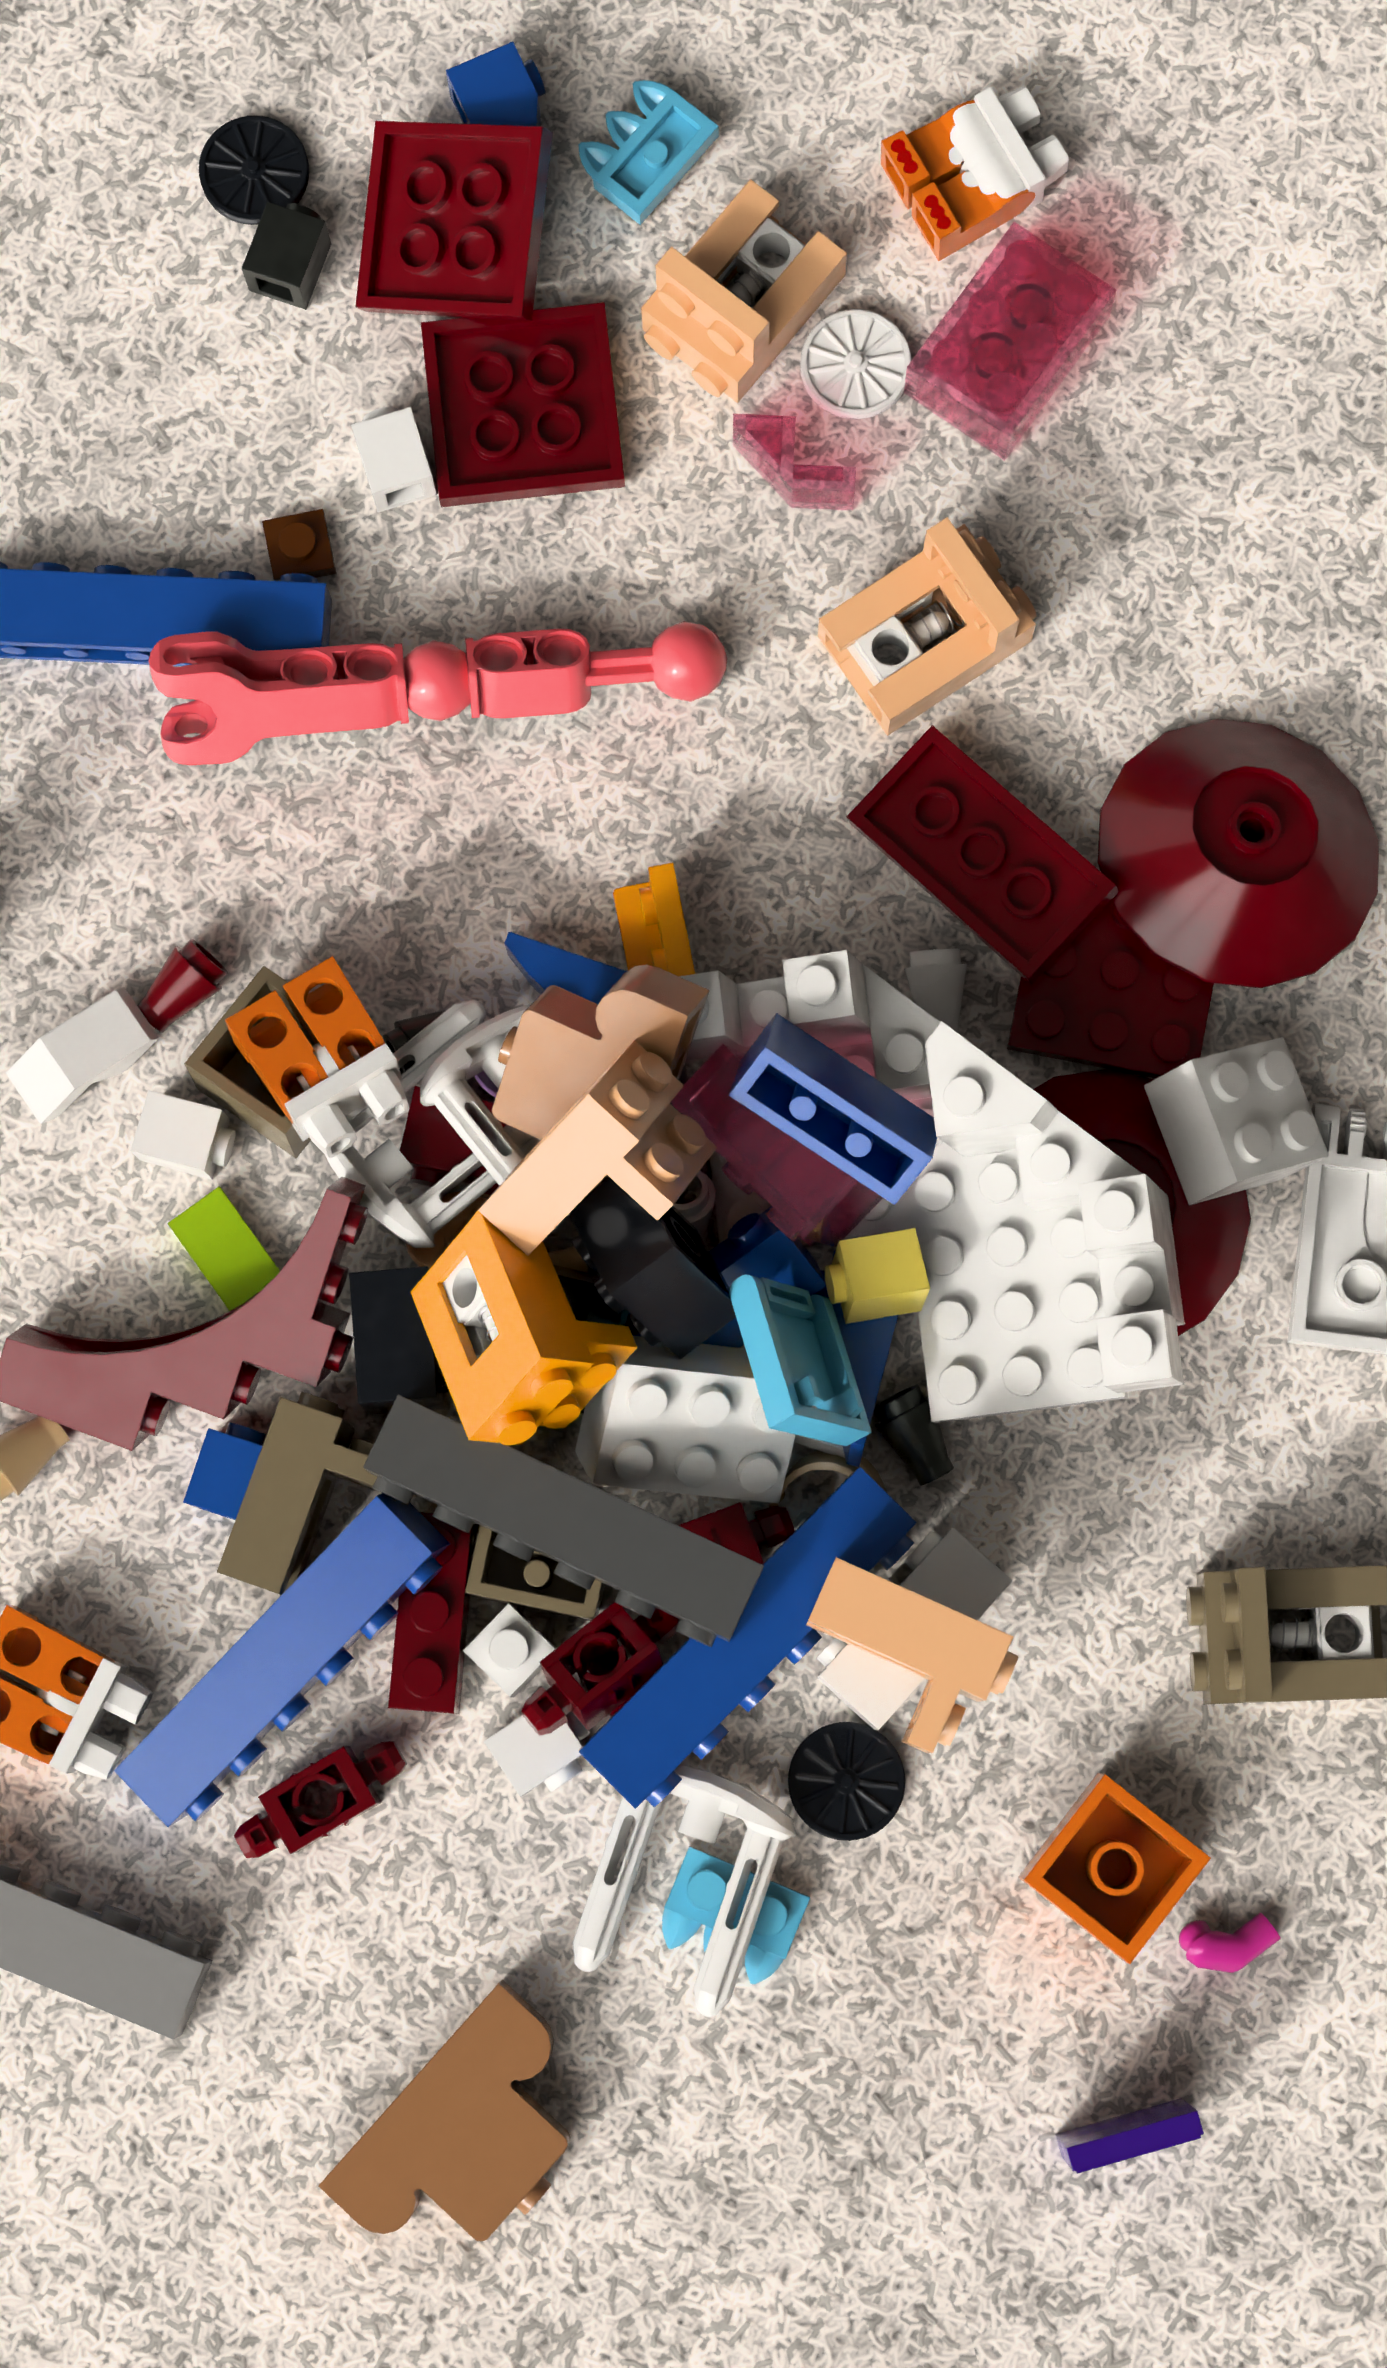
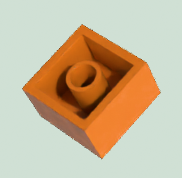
(1114, 1867)

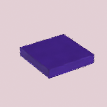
(1129, 2135)

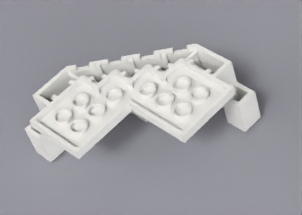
(1032, 1233)

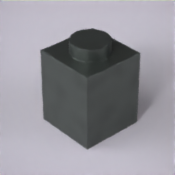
(287, 254)

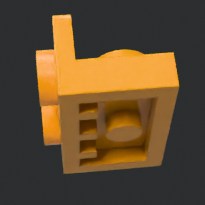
(654, 923)

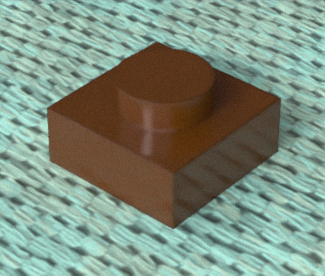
(299, 545)

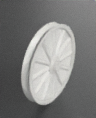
(855, 364)

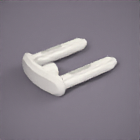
(448, 1090)
(387, 1165)
(708, 1801)

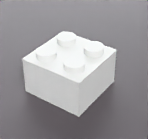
(1236, 1120)

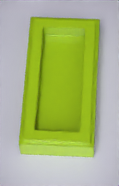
(224, 1248)

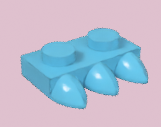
(651, 150)
(697, 1901)

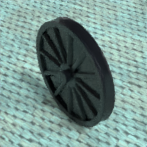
(250, 165)
(846, 1781)

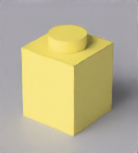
(878, 1276)

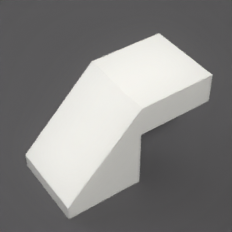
(81, 1051)

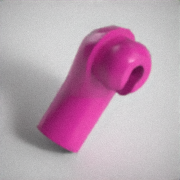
(1224, 1950)

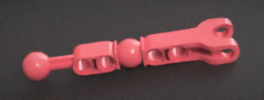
(369, 685)

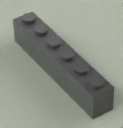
(563, 1519)

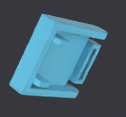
(798, 1361)

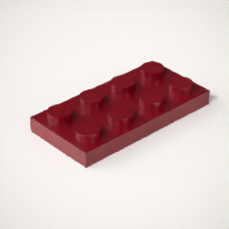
(982, 854)

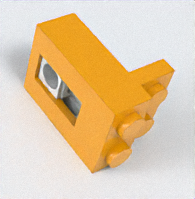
(512, 1338)

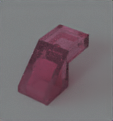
(769, 447)

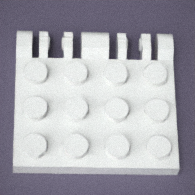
(1342, 1243)

